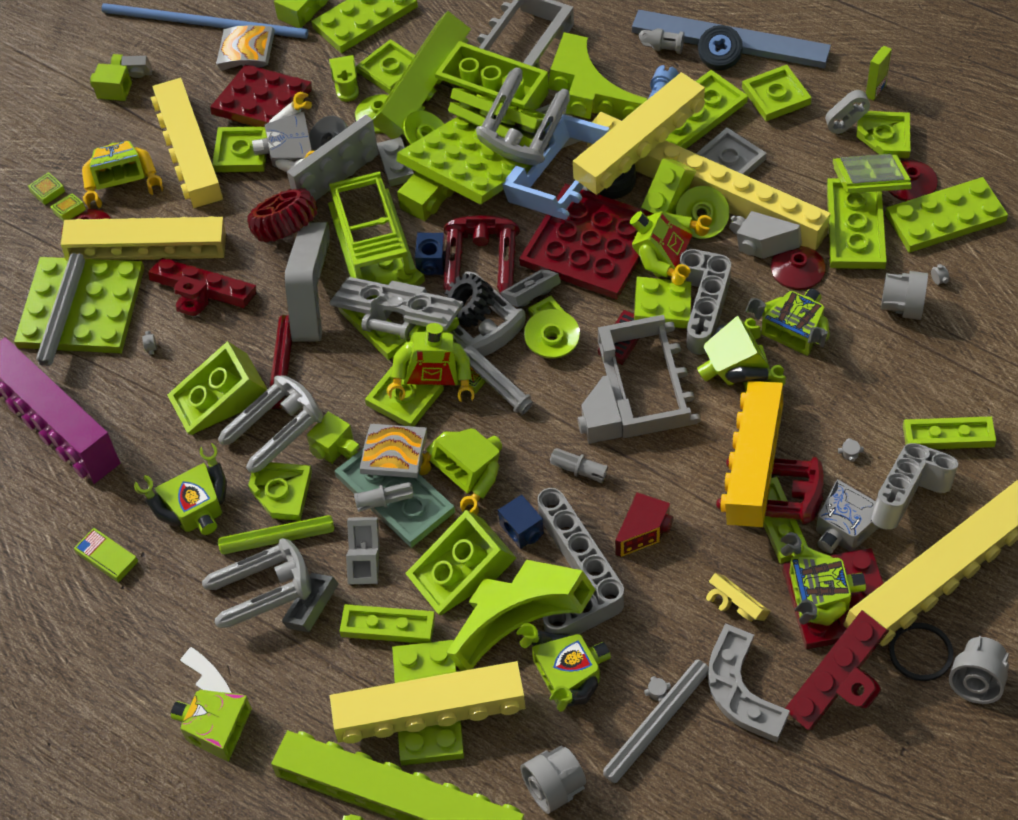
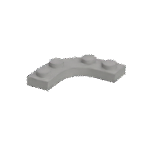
(731, 693)

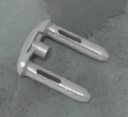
(509, 146)
(494, 335)
(297, 398)
(293, 569)

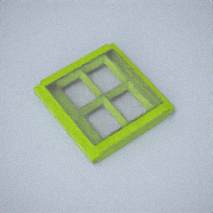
(871, 173)

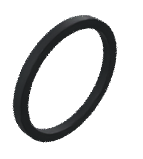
(901, 669)

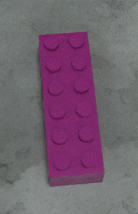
(55, 415)

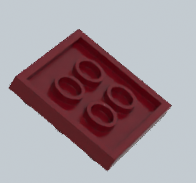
(257, 96)
(854, 562)

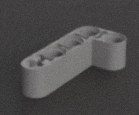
(712, 275)
(913, 468)

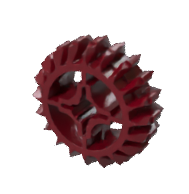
(282, 215)

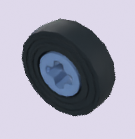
(724, 58)

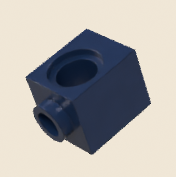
(430, 253)
(521, 522)

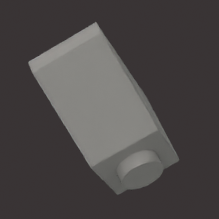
(767, 235)
(600, 414)

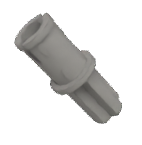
(579, 465)
(383, 496)

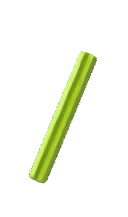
(271, 535)

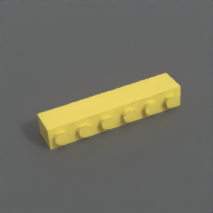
(638, 133)
(187, 143)
(145, 238)
(427, 702)

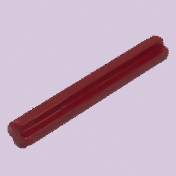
(281, 352)

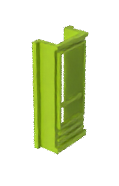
(374, 249)

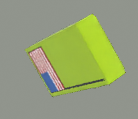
(878, 72)
(106, 555)

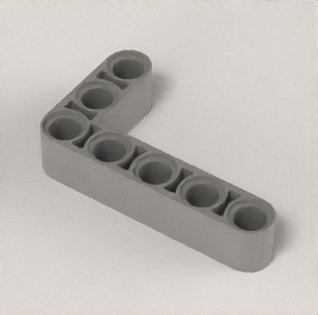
(302, 280)
(589, 561)

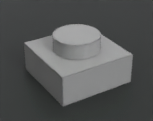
(137, 65)

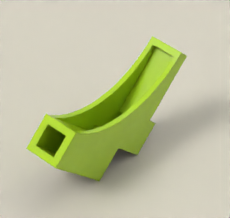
(586, 86)
(503, 606)

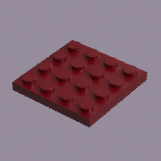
(589, 246)

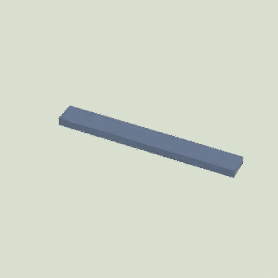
(753, 42)

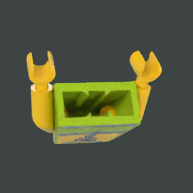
(115, 166)

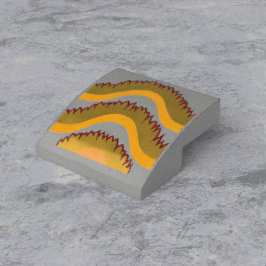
(246, 46)
(393, 450)

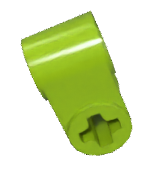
(344, 77)

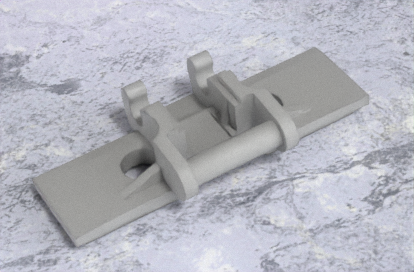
(398, 298)

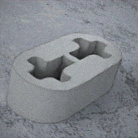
(847, 112)

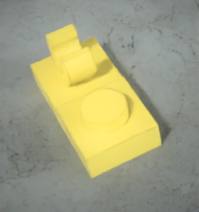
(730, 592)

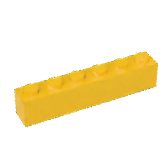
(753, 455)

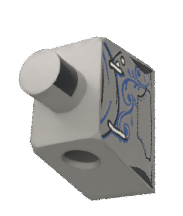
(845, 519)

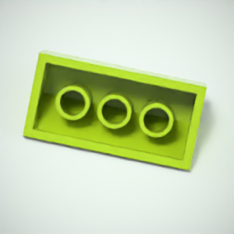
(487, 71)

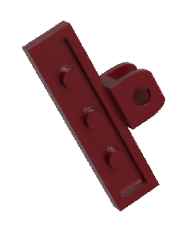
(198, 285)
(841, 673)

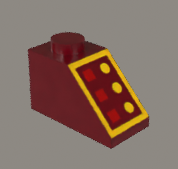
(643, 524)

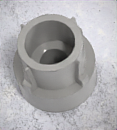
(905, 294)
(980, 671)
(553, 778)

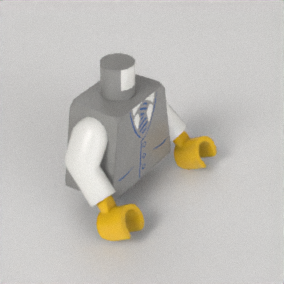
(286, 135)

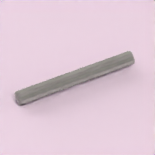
(60, 310)
(655, 721)

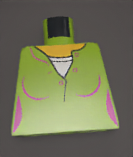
(213, 720)

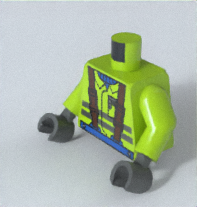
(793, 320)
(819, 583)

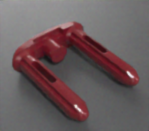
(481, 227)
(810, 490)

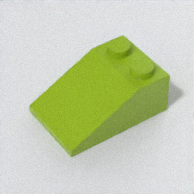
(217, 389)
(460, 562)

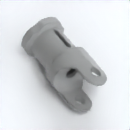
(662, 40)

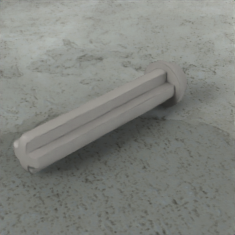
(498, 381)

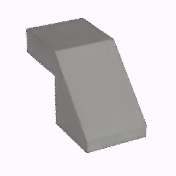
(363, 550)

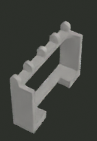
(559, 13)
(638, 329)

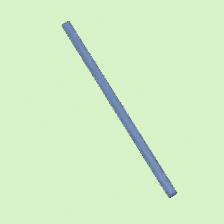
(197, 19)

